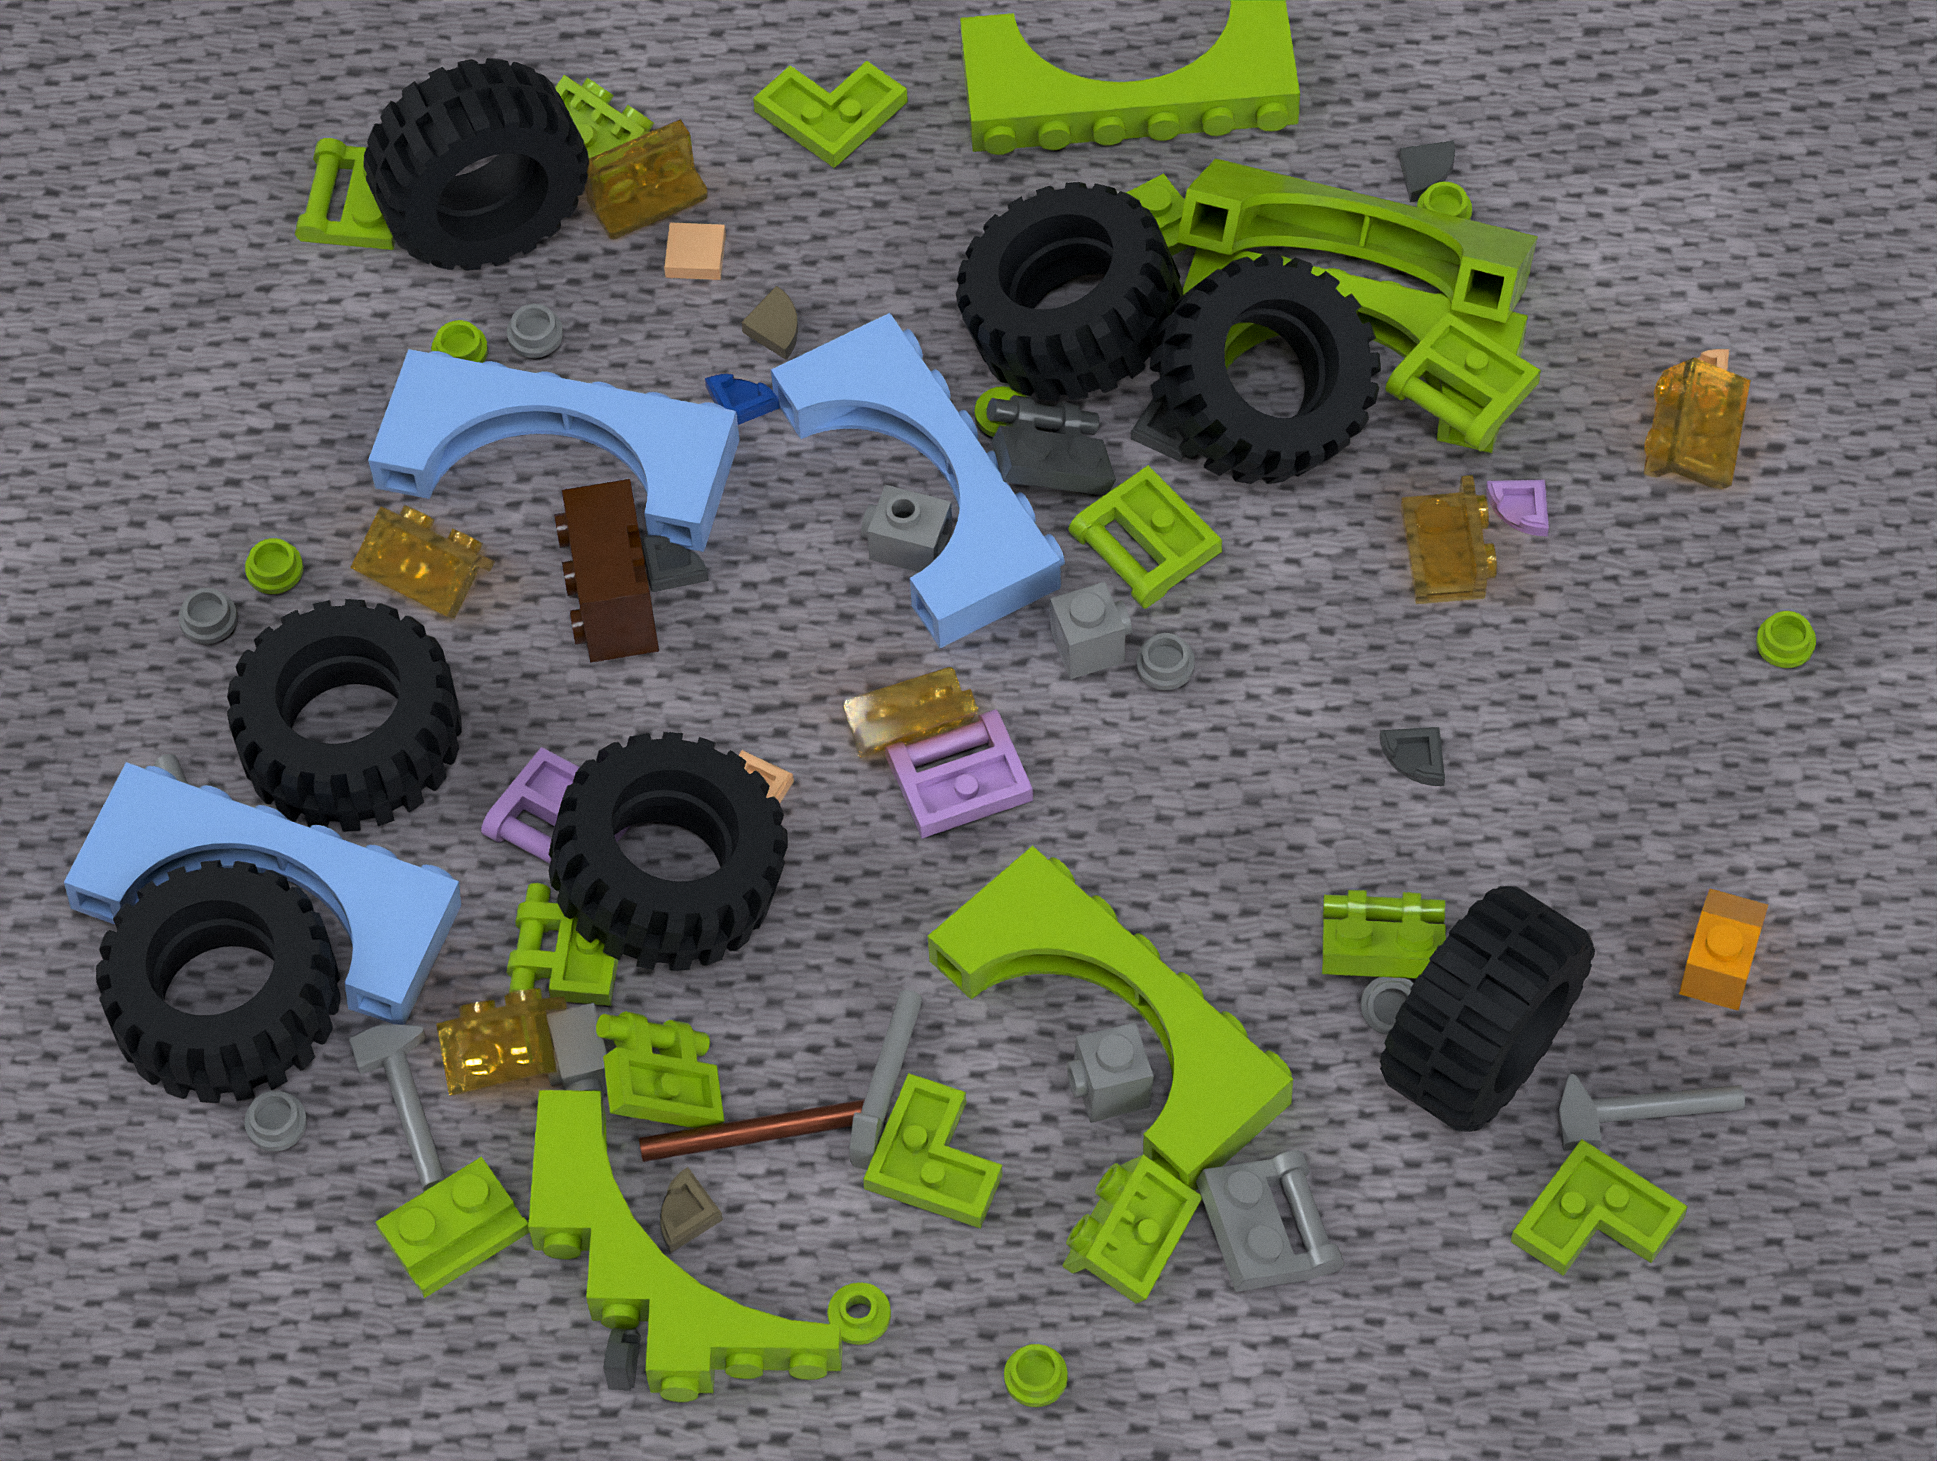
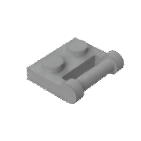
(1251, 1226)

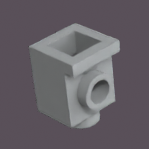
(577, 1049)

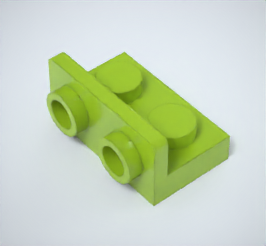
(596, 120)
(1132, 1227)

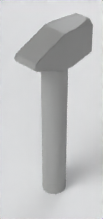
(387, 1048)
(1581, 1115)
(868, 1124)

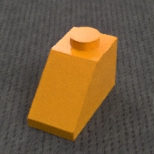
(1723, 949)

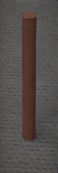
(749, 1131)

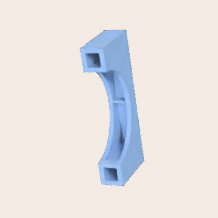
(883, 386)
(457, 405)
(387, 906)

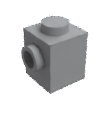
(907, 528)
(1089, 629)
(1111, 1072)

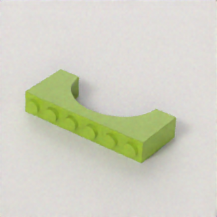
(1028, 102)
(1470, 261)
(1397, 316)
(1045, 924)

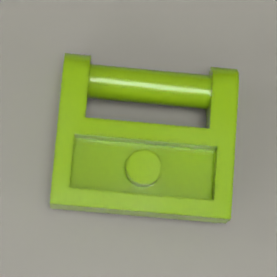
(361, 218)
(1473, 367)
(1158, 523)

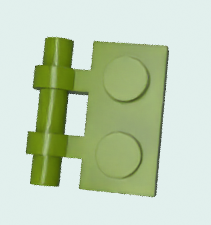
(1376, 946)
(574, 969)
(657, 1086)

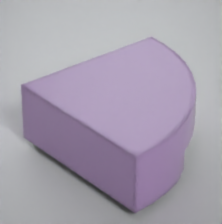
(1520, 503)

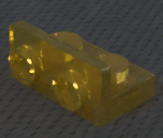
(644, 180)
(1697, 423)
(1448, 544)
(419, 561)
(908, 711)
(500, 1043)

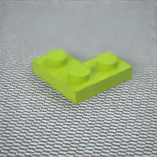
(835, 121)
(918, 1165)
(1594, 1195)

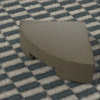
(773, 323)
(686, 1211)

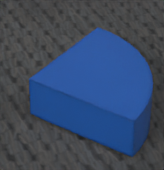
(742, 396)

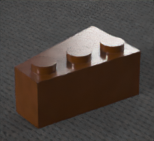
(606, 571)

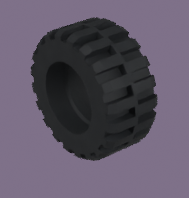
(460, 120)
(1043, 245)
(1319, 329)
(355, 777)
(680, 786)
(1486, 1008)
(230, 1048)

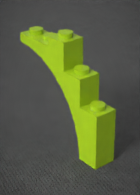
(631, 1280)

